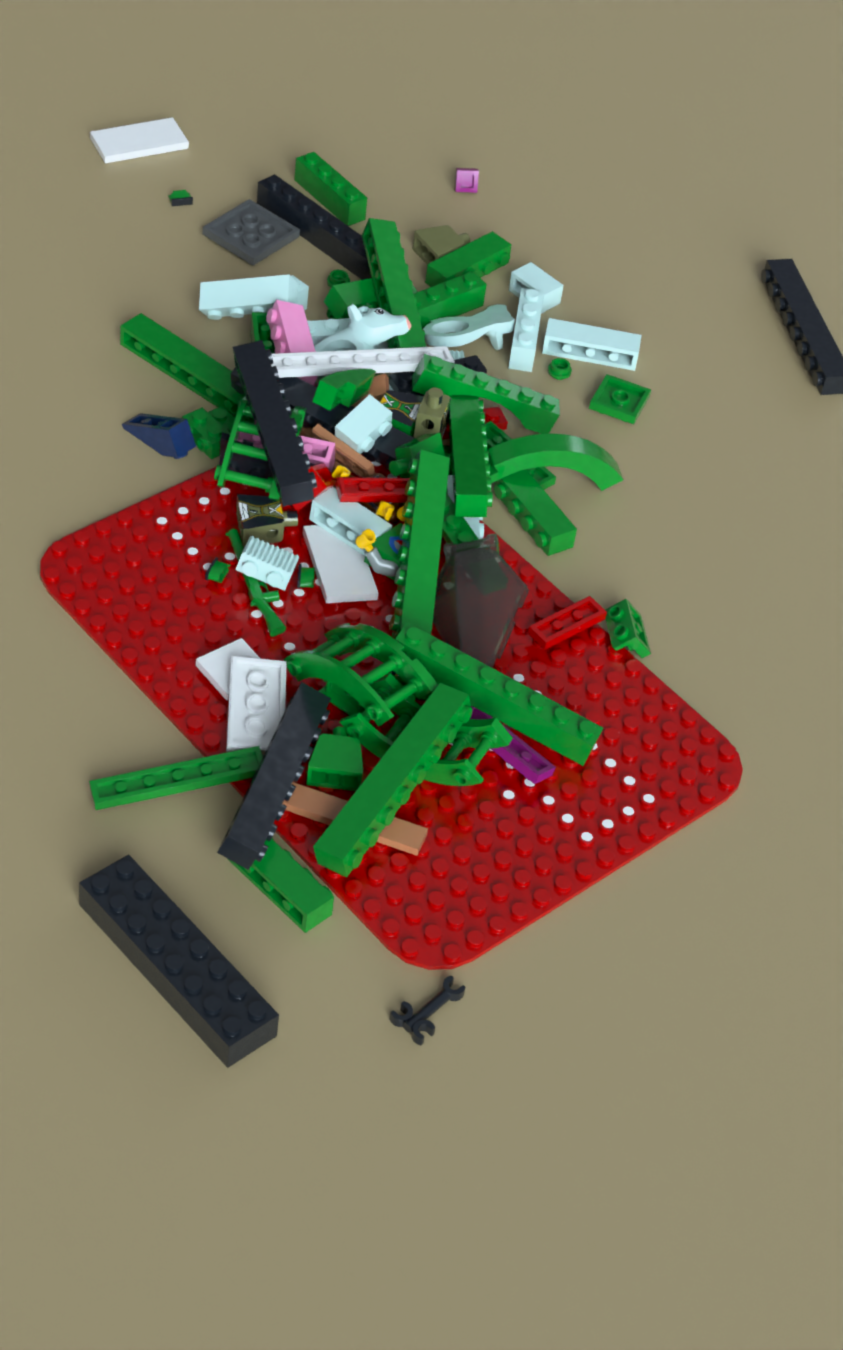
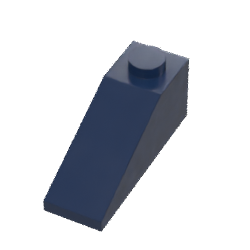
(164, 434)

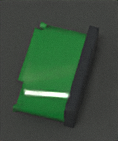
(180, 198)
(217, 571)
(305, 577)

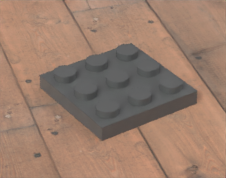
(251, 232)

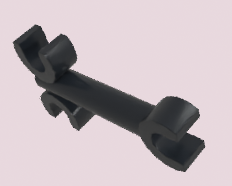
(417, 1021)

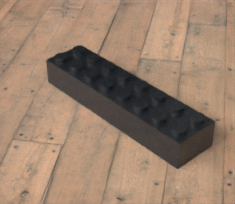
(178, 960)

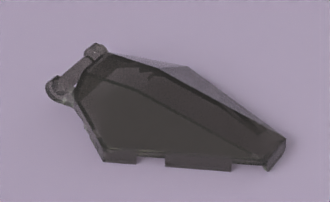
(477, 599)

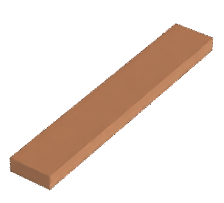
(326, 807)

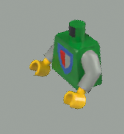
(383, 551)

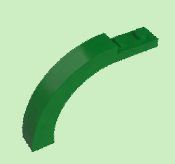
(554, 451)

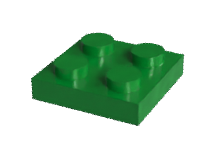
(620, 399)

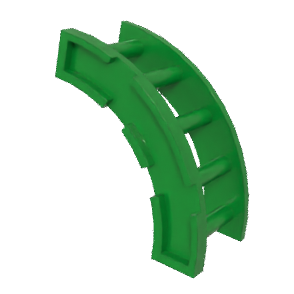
(222, 471)
(364, 642)
(475, 734)

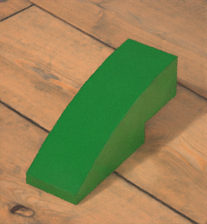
(343, 387)

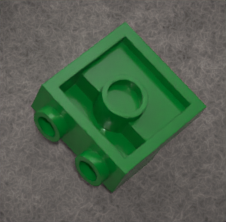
(208, 428)

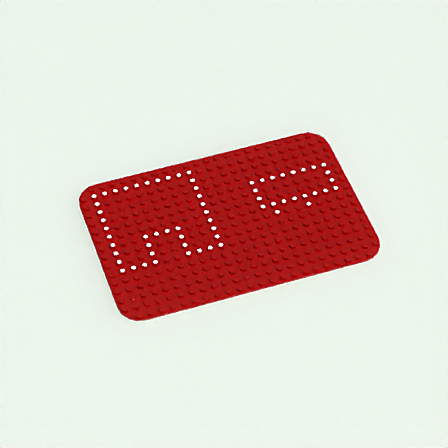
(492, 848)

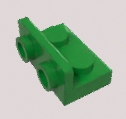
(627, 628)

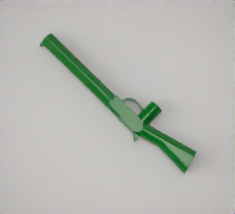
(256, 596)

